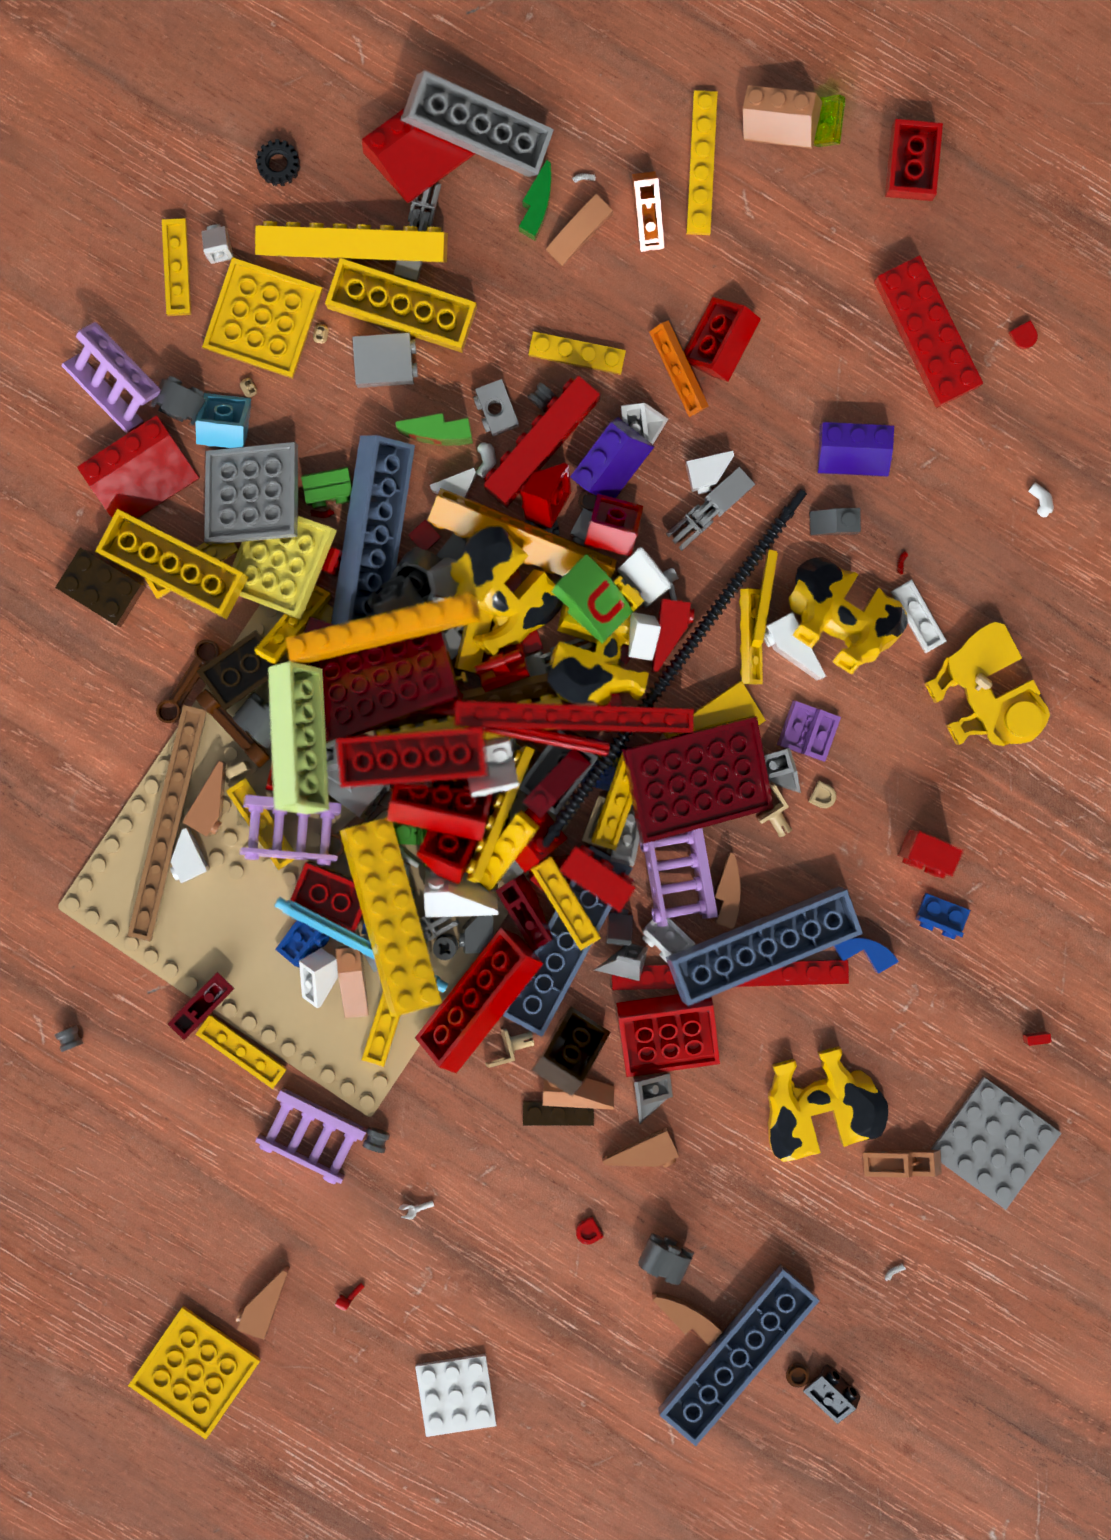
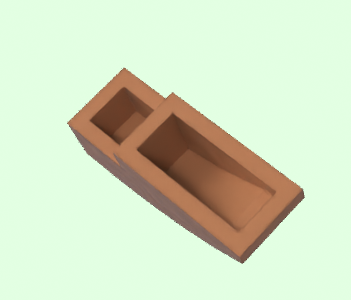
(579, 230)
(729, 892)
(902, 1163)
(688, 1317)

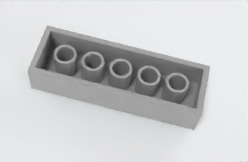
(477, 124)

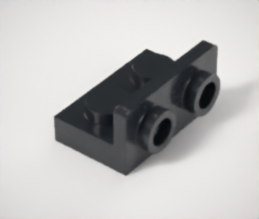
(833, 1394)

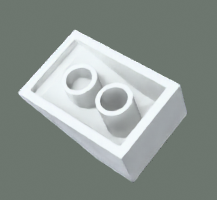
(644, 576)
(780, 638)
(452, 899)

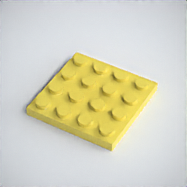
(285, 569)

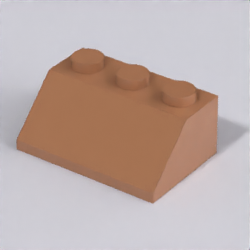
(781, 116)

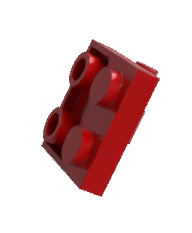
(503, 668)

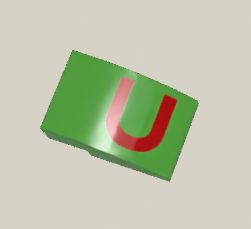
(436, 431)
(593, 599)

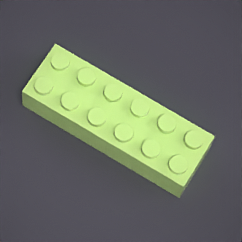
(298, 738)

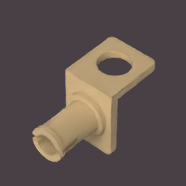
(775, 815)
(511, 1045)

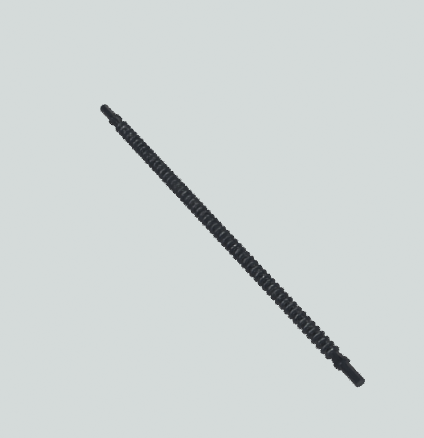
(787, 513)

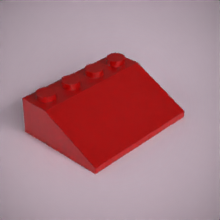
(410, 156)
(139, 470)
(667, 1035)

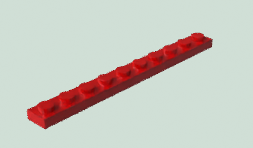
(573, 717)
(797, 973)

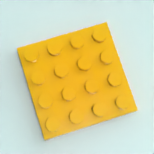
(262, 318)
(194, 1372)

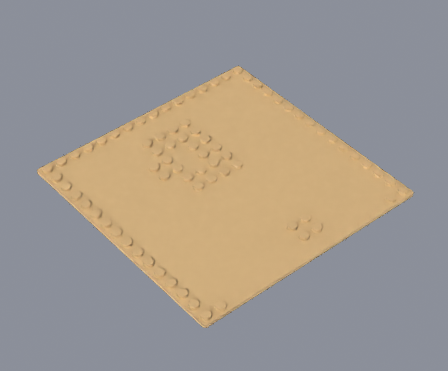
(231, 925)

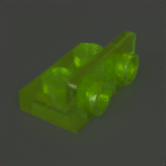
(830, 121)

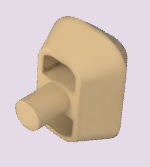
(320, 333)
(248, 387)
(983, 682)

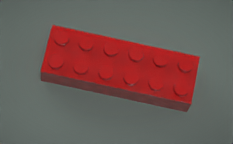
(928, 331)
(542, 441)
(412, 757)
(478, 1000)

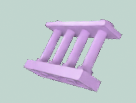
(121, 367)
(258, 803)
(701, 882)
(331, 1122)

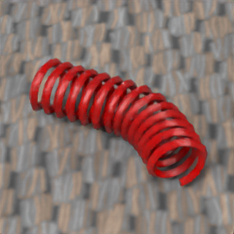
(317, 513)
(903, 556)

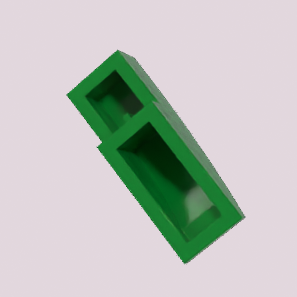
(537, 203)

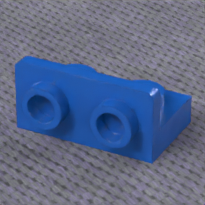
(942, 915)
(301, 942)

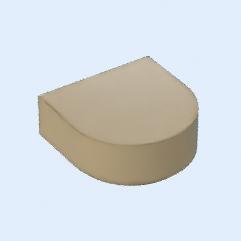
(237, 769)
(822, 795)

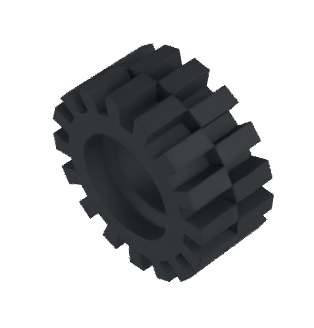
(268, 152)

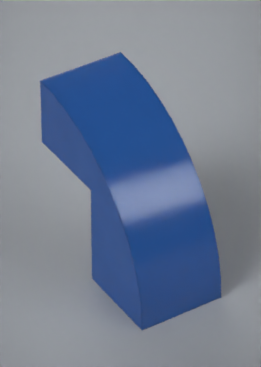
(876, 953)

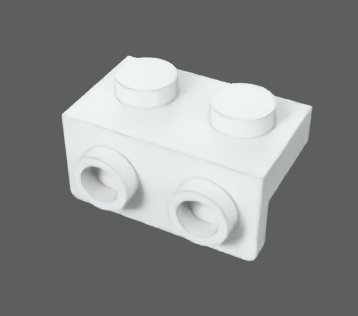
(668, 939)

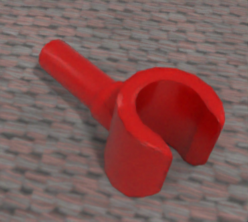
(343, 1302)

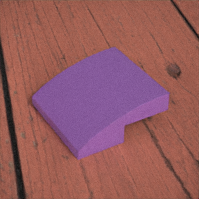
(809, 731)

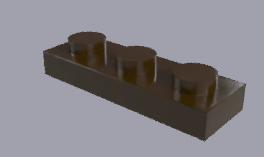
(538, 1115)

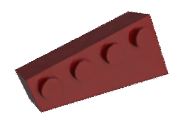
(440, 809)

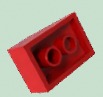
(674, 620)

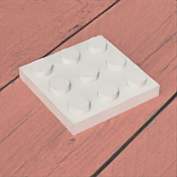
(455, 1395)

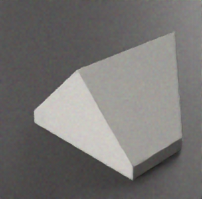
(643, 420)

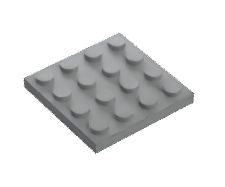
(251, 493)
(995, 1143)

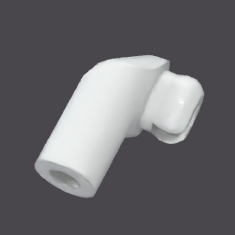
(488, 457)

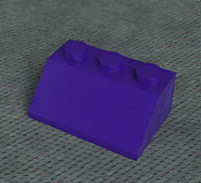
(855, 449)
(612, 460)

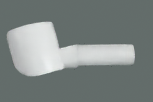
(671, 576)
(407, 858)
(412, 1210)

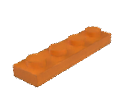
(678, 368)

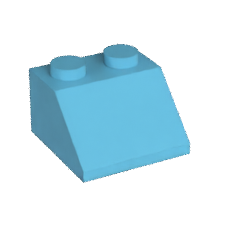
(223, 421)

